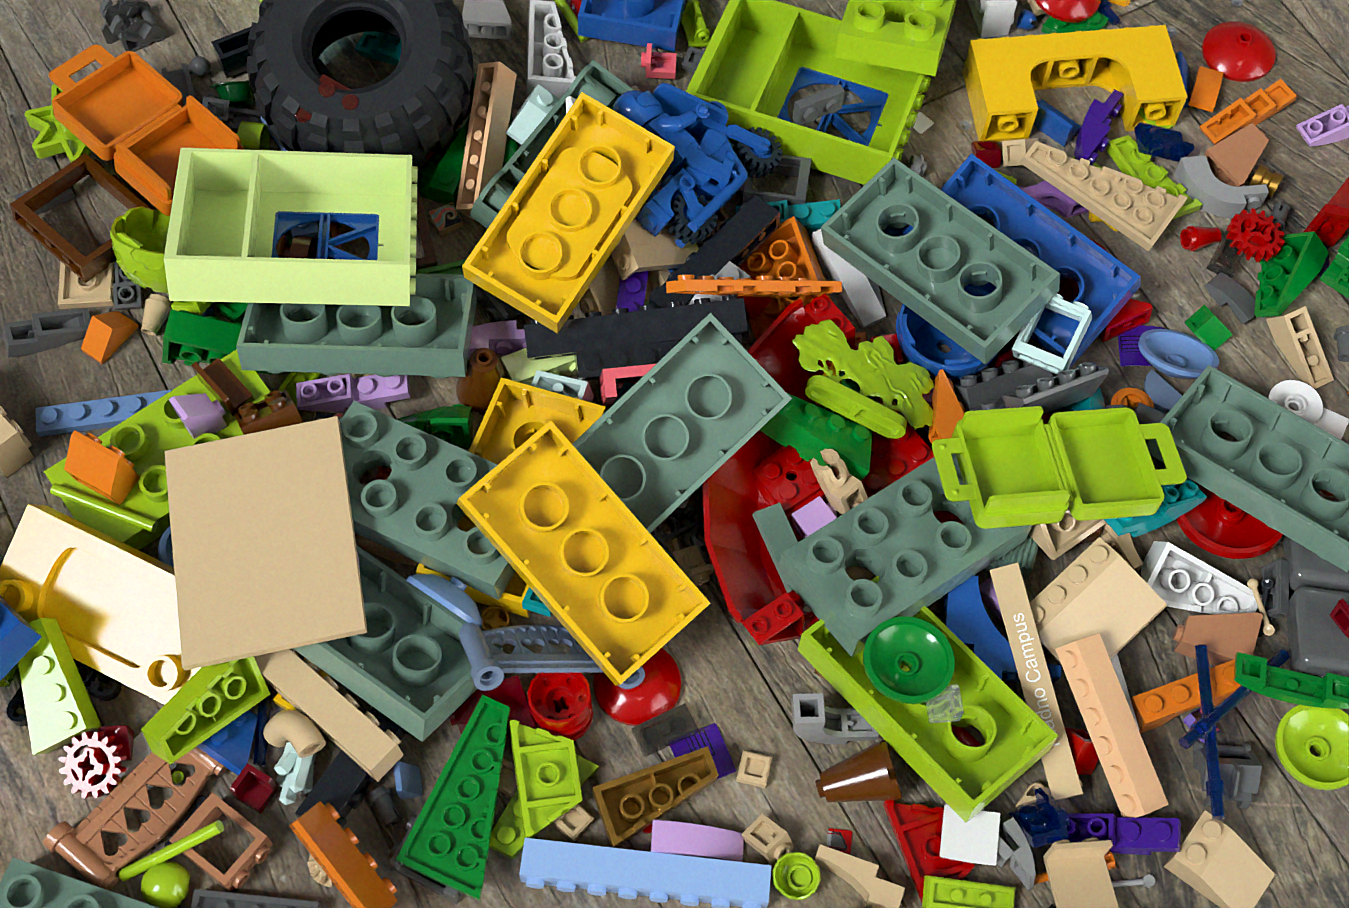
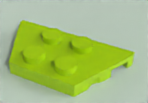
(544, 776)

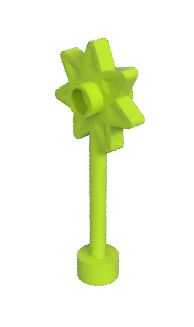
(56, 138)

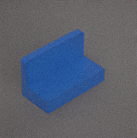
(1055, 123)

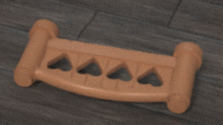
(84, 844)

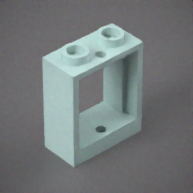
(1044, 359)

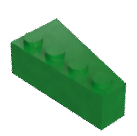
(198, 338)
(815, 429)

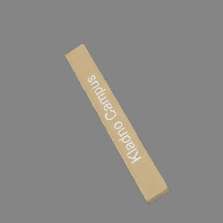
(1035, 677)

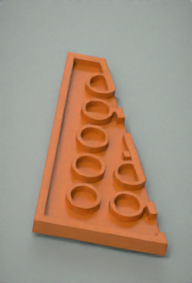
(747, 287)

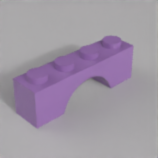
(1052, 198)

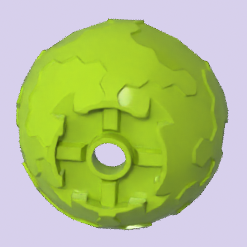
(140, 246)

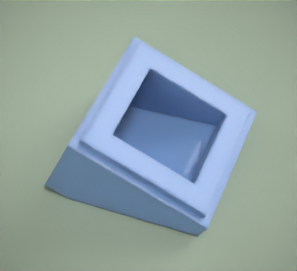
(407, 780)

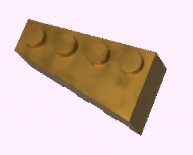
(647, 795)

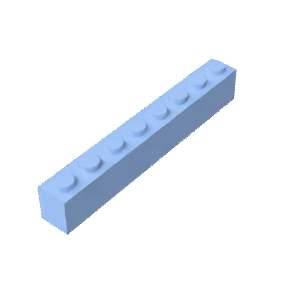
(644, 874)

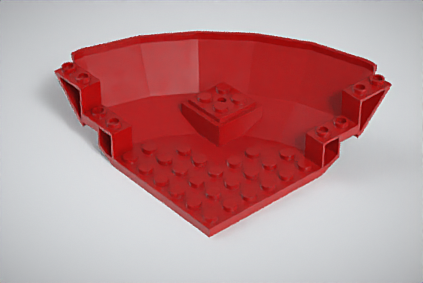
(757, 479)

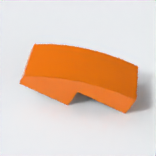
(1205, 89)

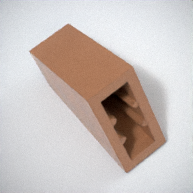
(1237, 155)
(1221, 633)

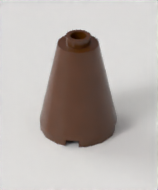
(480, 381)
(861, 777)

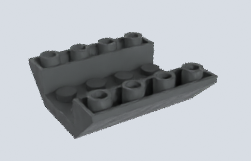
(1027, 385)

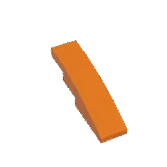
(1253, 110)

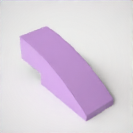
(696, 841)

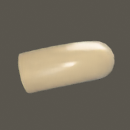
(294, 728)

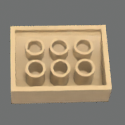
(1095, 597)

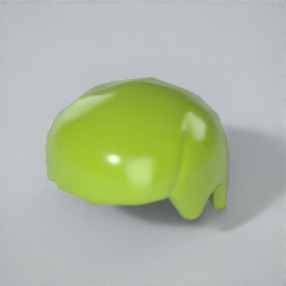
(796, 875)
(165, 884)

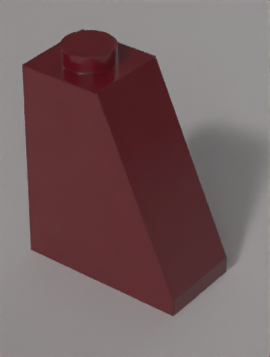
(508, 693)

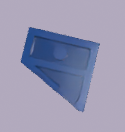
(232, 743)

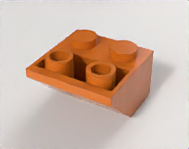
(100, 467)

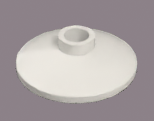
(1300, 397)

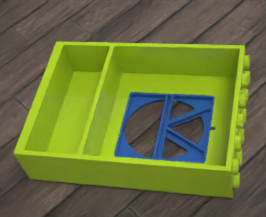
(773, 50)

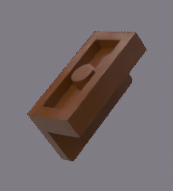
(223, 385)

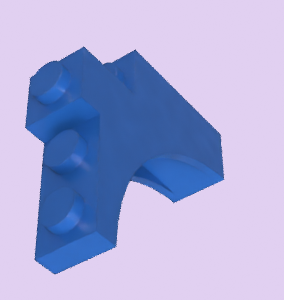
(969, 621)

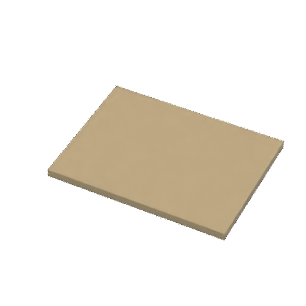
(263, 543)

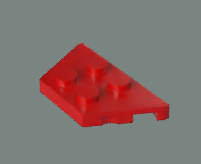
(919, 839)

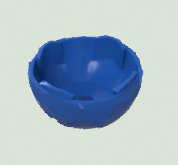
(920, 342)

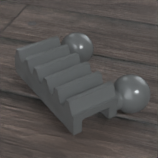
(181, 78)

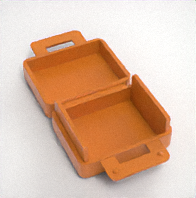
(136, 119)

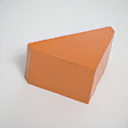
(107, 334)

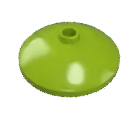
(1318, 729)

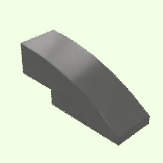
(45, 331)

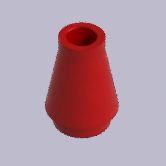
(1198, 237)

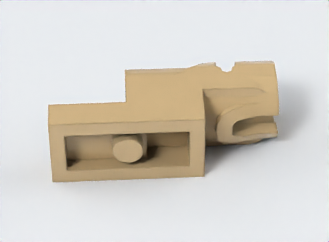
(839, 487)

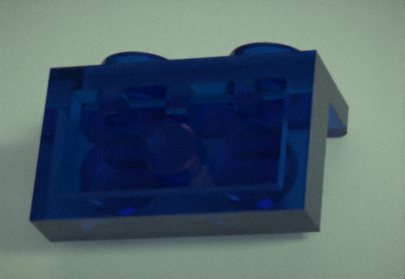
(1161, 142)
(1042, 822)

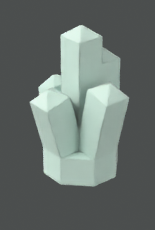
(294, 774)

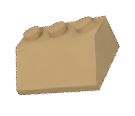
(1062, 536)

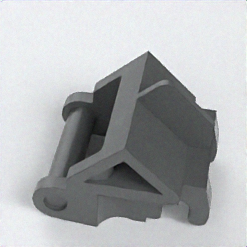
(122, 26)
(1239, 775)

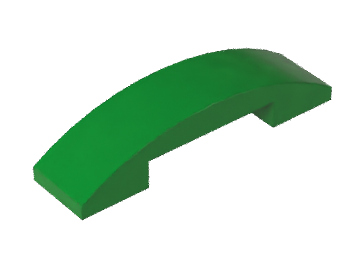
(1291, 686)

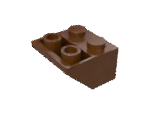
(273, 412)

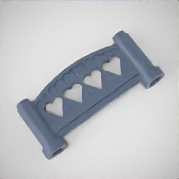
(491, 663)

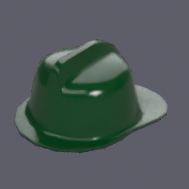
(237, 92)

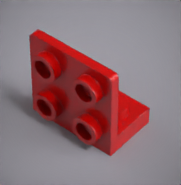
(1333, 218)

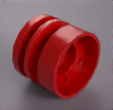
(558, 691)

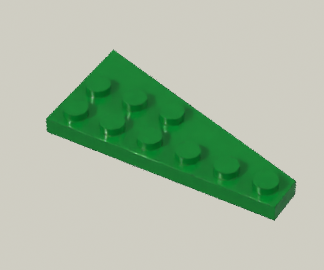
(457, 819)

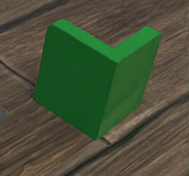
(1208, 327)

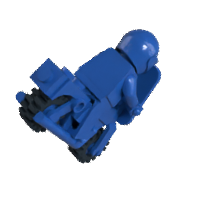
(702, 172)

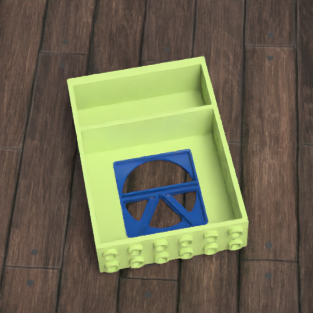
(241, 202)

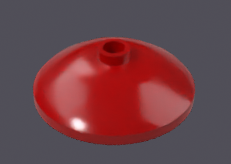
(1069, 10)
(1238, 51)
(649, 699)

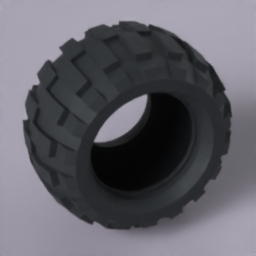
(400, 115)

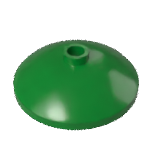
(912, 644)

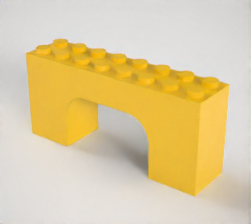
(1008, 70)

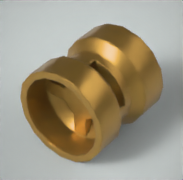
(1264, 176)
(494, 617)

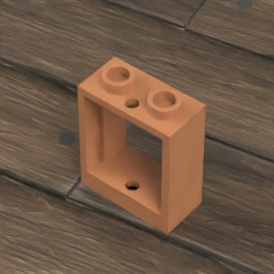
(238, 873)

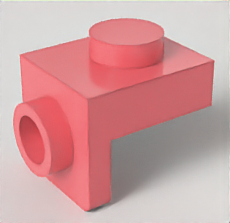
(658, 64)

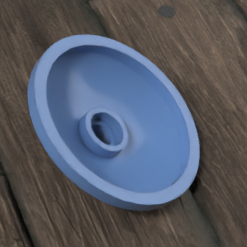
(1176, 353)
(449, 594)

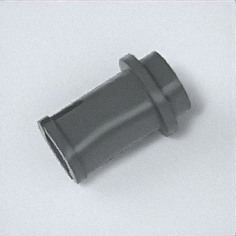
(1280, 216)
(1342, 338)
(385, 807)

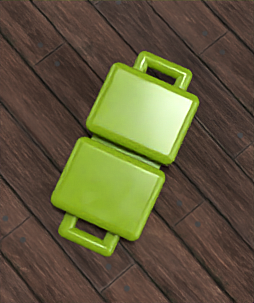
(1034, 471)

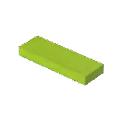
(954, 893)

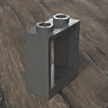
(788, 166)

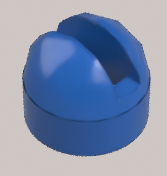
(1025, 19)

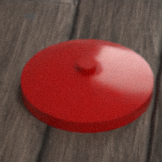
(1227, 529)

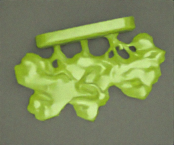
(876, 375)

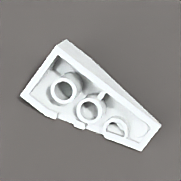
(858, 290)
(1192, 584)

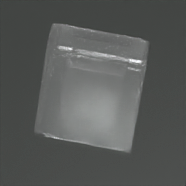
(946, 706)

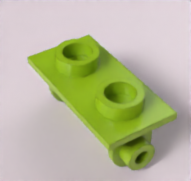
(694, 25)

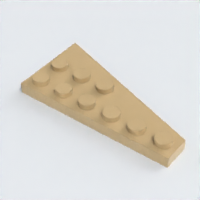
(1111, 195)

